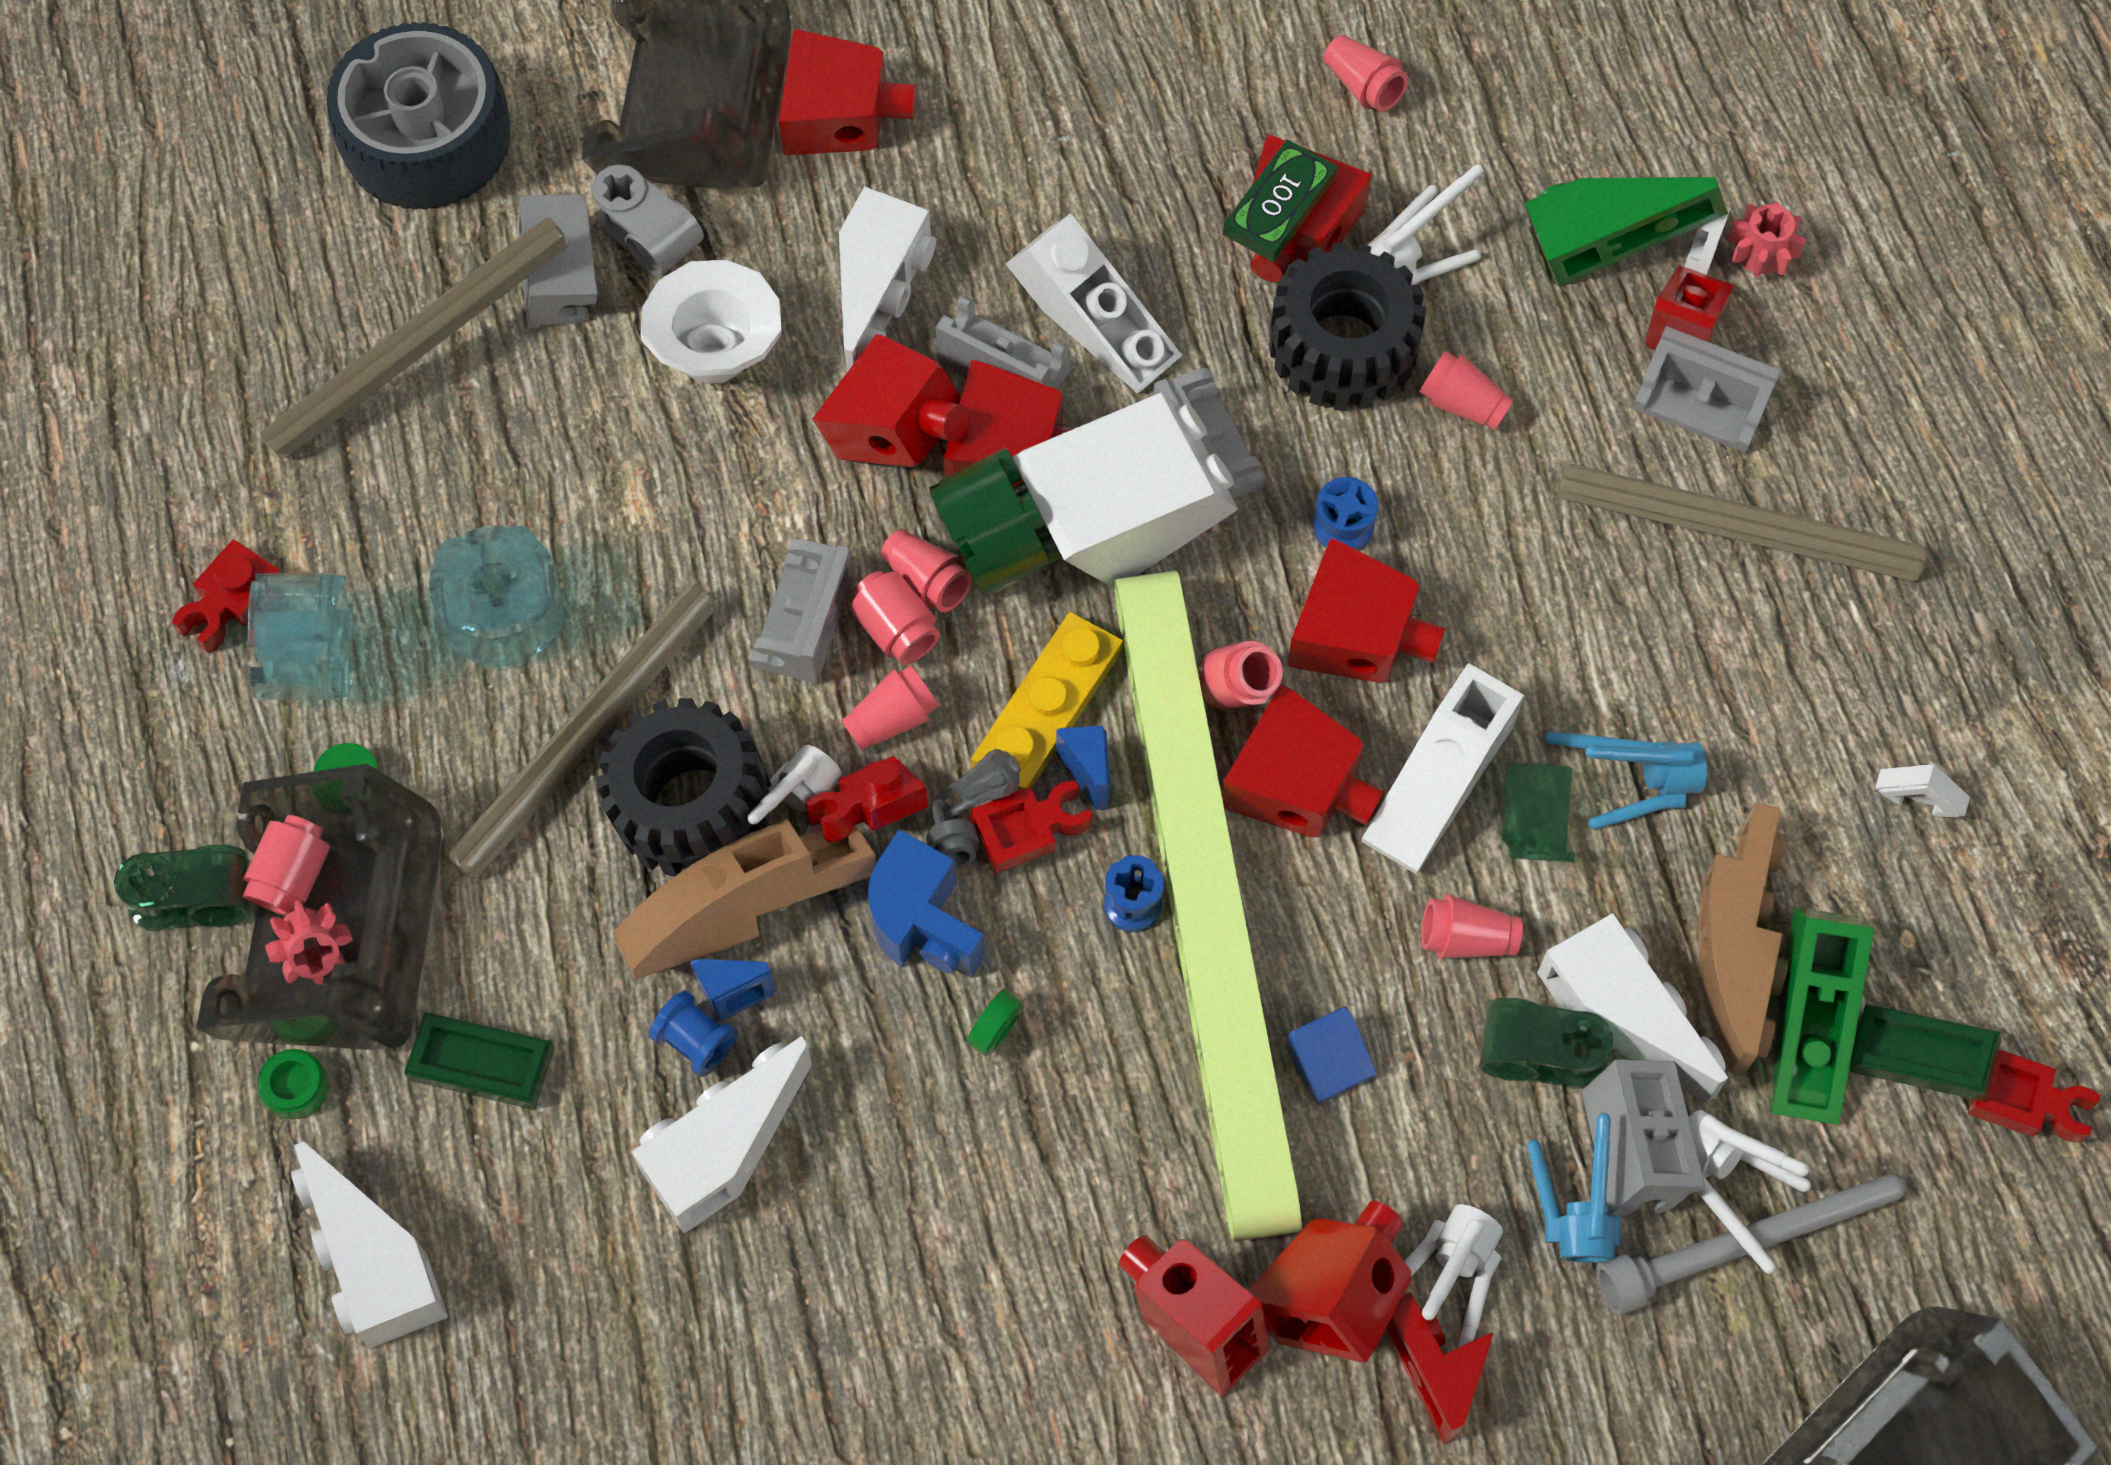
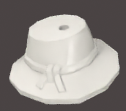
(711, 319)

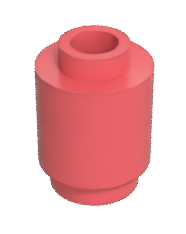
(894, 616)
(1239, 675)
(285, 864)

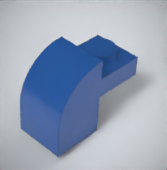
(906, 904)

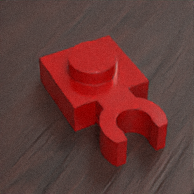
(224, 594)
(872, 795)
(1022, 829)
(2024, 1098)

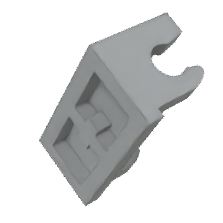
(570, 274)
(980, 340)
(1706, 389)
(1222, 436)
(804, 611)
(1649, 1135)

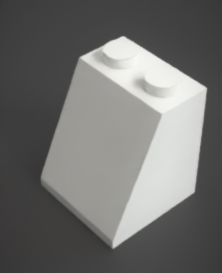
(1128, 487)

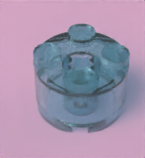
(496, 596)
(300, 636)

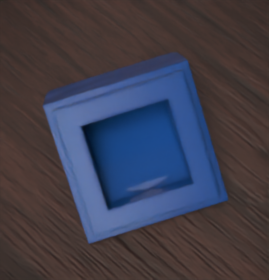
(1086, 759)
(733, 984)
(1330, 1055)

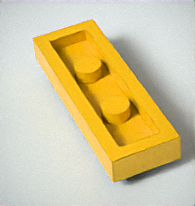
(1052, 696)

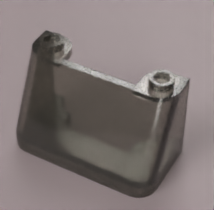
(697, 92)
(378, 884)
(1941, 1394)

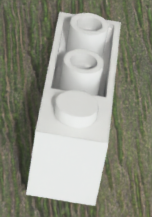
(879, 256)
(1093, 303)
(1444, 767)
(1609, 976)
(714, 1149)
(377, 1262)

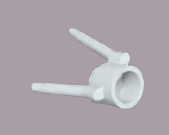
(1399, 238)
(796, 781)
(1719, 1152)
(1463, 1247)

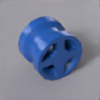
(1347, 500)

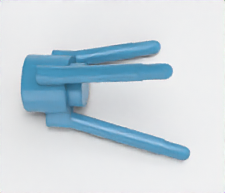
(1668, 766)
(1587, 1230)

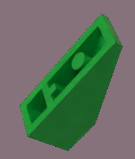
(1613, 218)
(1819, 1013)

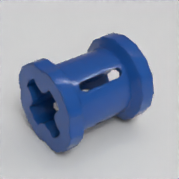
(1117, 886)
(693, 1033)

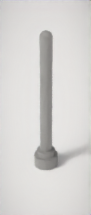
(1629, 1281)

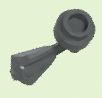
(989, 779)

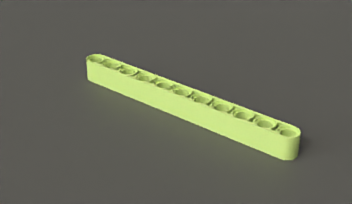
(1207, 911)

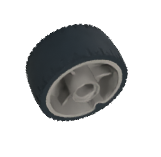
(419, 115)

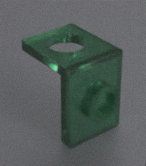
(1536, 812)

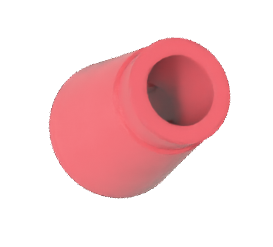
(1367, 73)
(1465, 391)
(928, 570)
(890, 708)
(1468, 929)

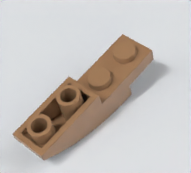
(720, 896)
(1735, 948)

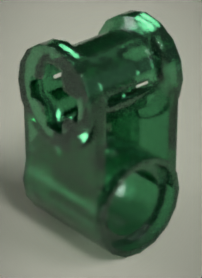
(186, 889)
(1537, 1043)

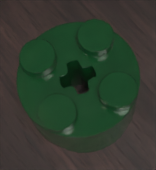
(995, 522)

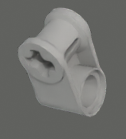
(644, 219)

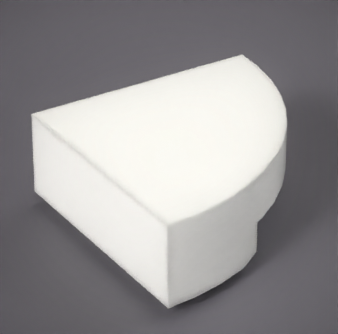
(1705, 244)
(1924, 785)

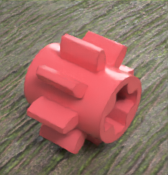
(1766, 239)
(305, 924)

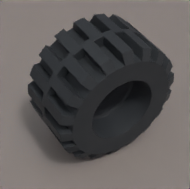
(1353, 286)
(659, 750)

